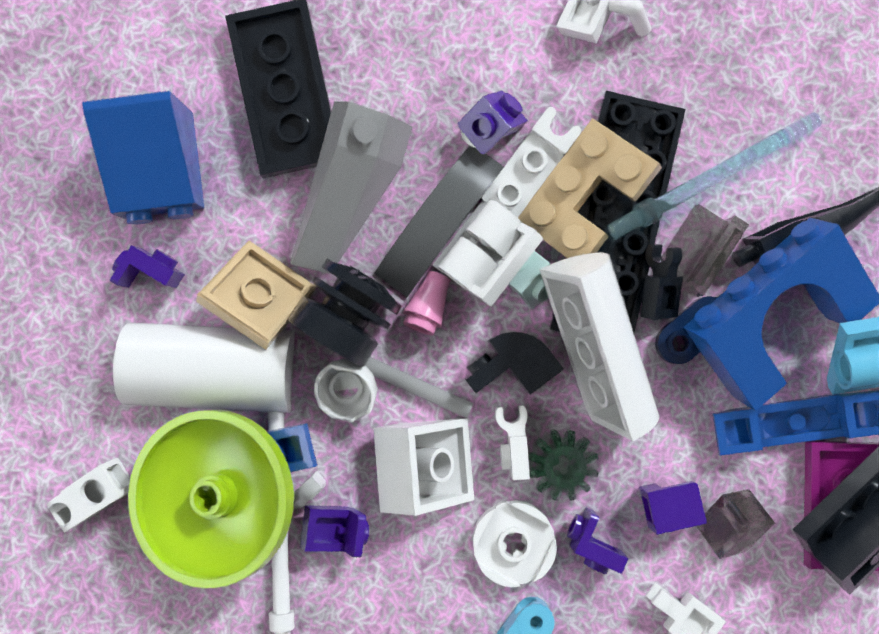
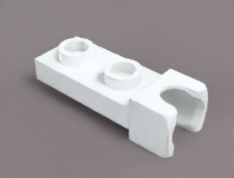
(530, 164)

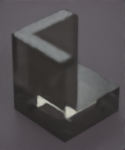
(735, 523)

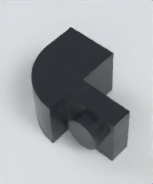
(520, 353)

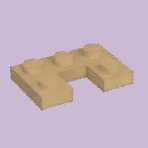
(592, 157)

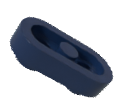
(675, 328)

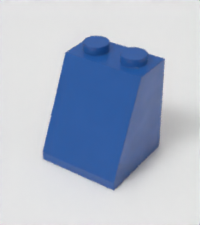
(146, 155)

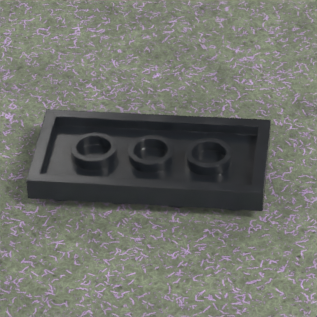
(281, 85)

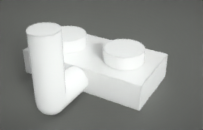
(588, 17)

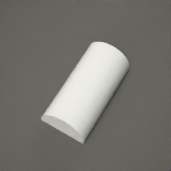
(601, 343)
(202, 368)

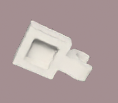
(515, 453)
(687, 615)

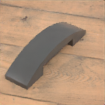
(438, 220)

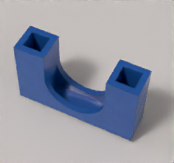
(731, 326)

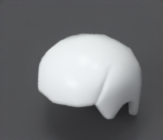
(343, 376)

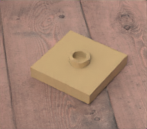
(255, 294)

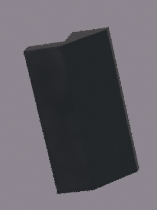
(845, 527)

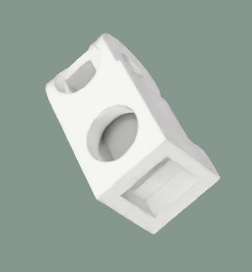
(90, 494)

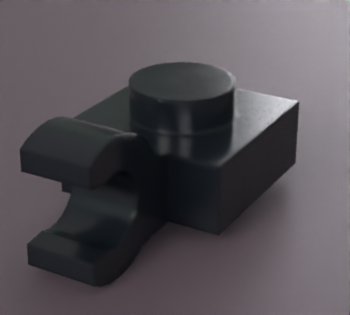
(663, 289)

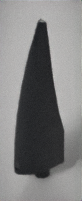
(846, 215)

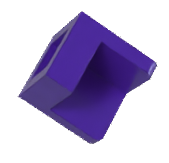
(672, 507)

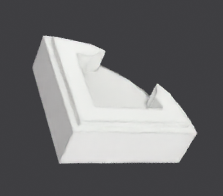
(308, 490)

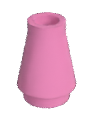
(427, 305)

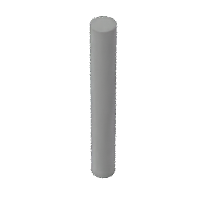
(419, 387)

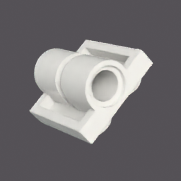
(488, 251)

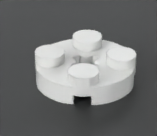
(522, 565)

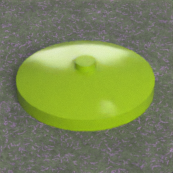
(210, 498)

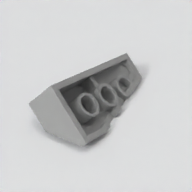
(352, 173)

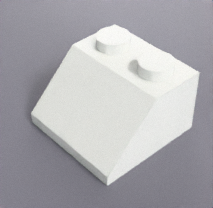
(423, 466)

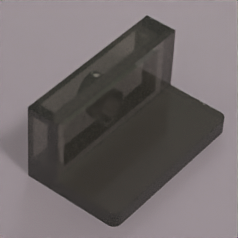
(705, 247)

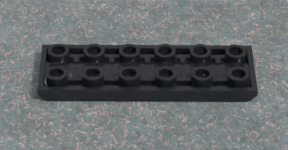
(656, 132)

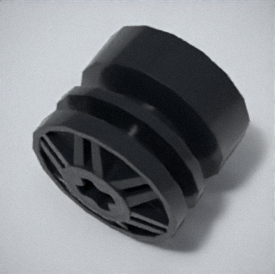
(345, 312)

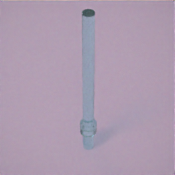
(651, 210)

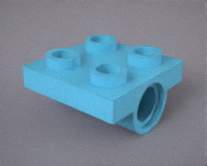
(855, 357)

